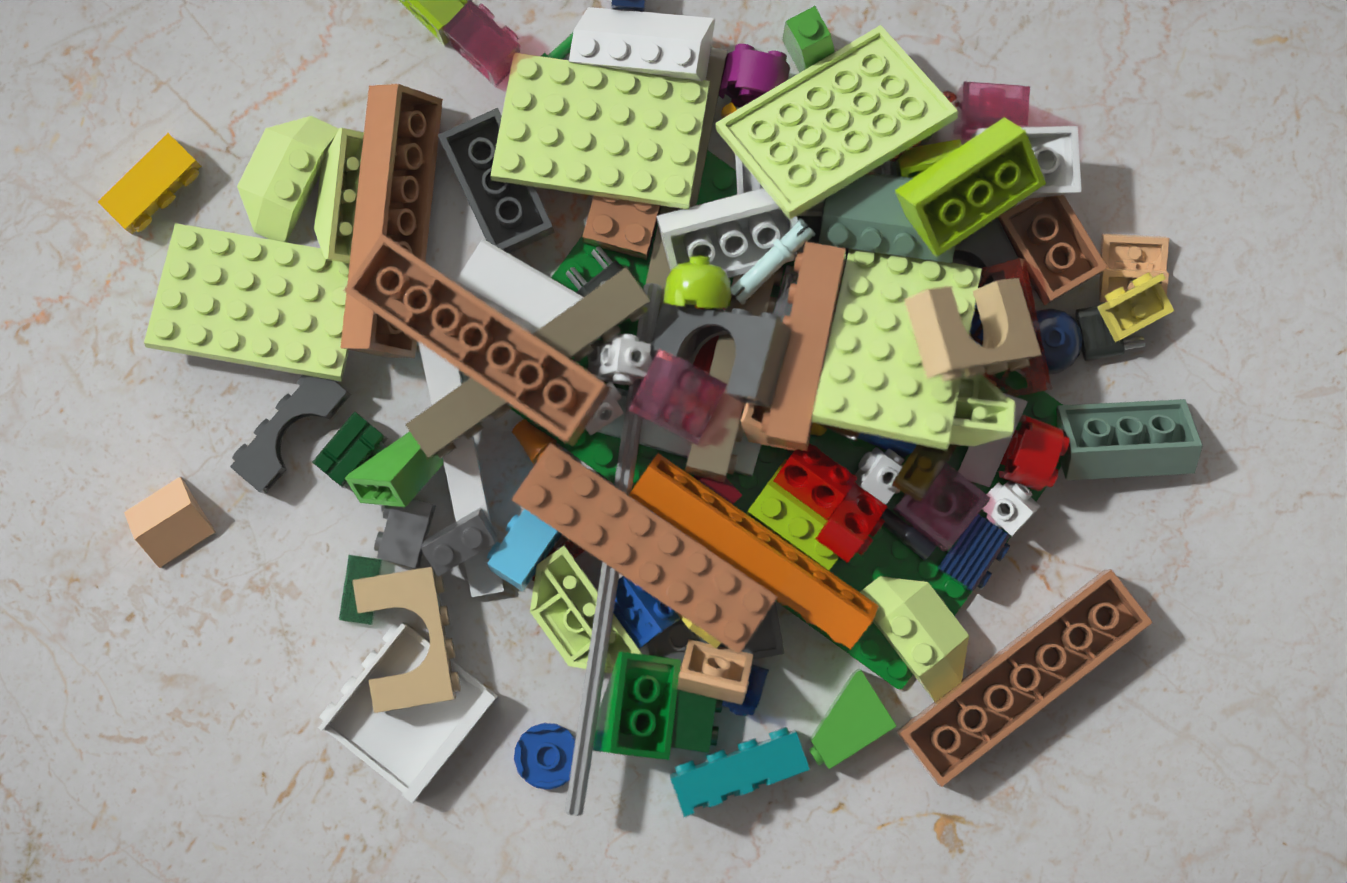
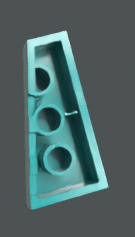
(738, 771)

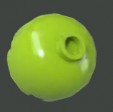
(698, 284)

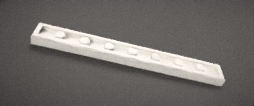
(462, 473)

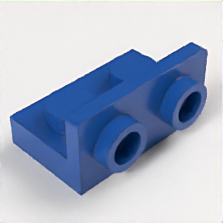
(641, 612)

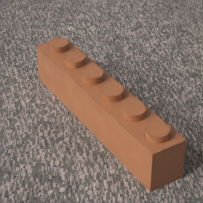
(811, 323)

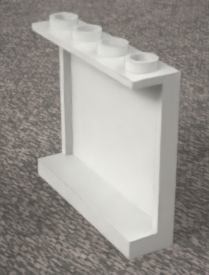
(408, 742)

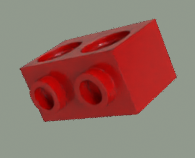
(815, 480)
(851, 524)

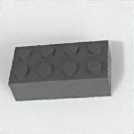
(506, 212)

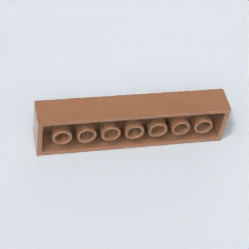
(392, 201)
(477, 340)
(644, 548)
(1024, 677)

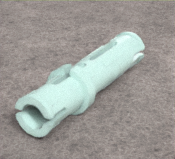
(772, 261)

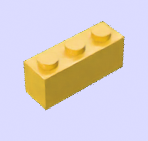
(150, 184)

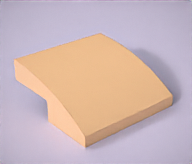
(1130, 258)

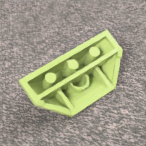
(284, 174)
(338, 195)
(981, 413)
(565, 610)
(920, 632)

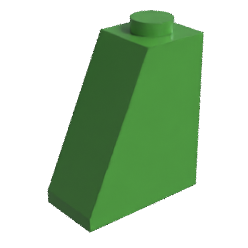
(807, 39)
(394, 474)
(850, 722)

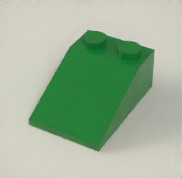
(638, 707)

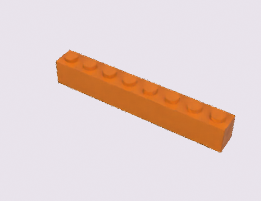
(754, 551)

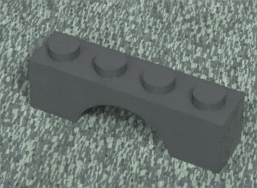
(262, 460)

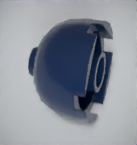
(1060, 339)

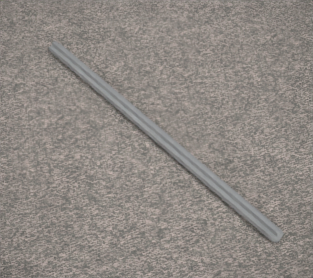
(607, 587)

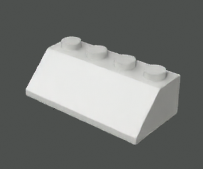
(644, 42)
(727, 230)
(514, 288)

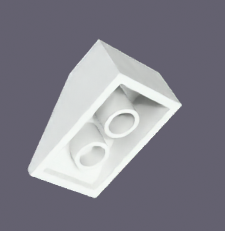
(1058, 158)

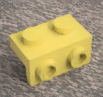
(1136, 307)

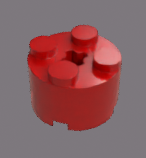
(1034, 454)

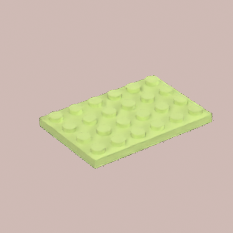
(836, 121)
(600, 131)
(250, 303)
(872, 359)

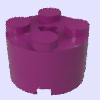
(752, 73)

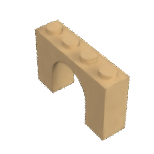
(949, 349)
(434, 677)

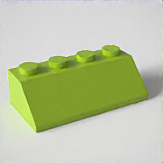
(971, 186)

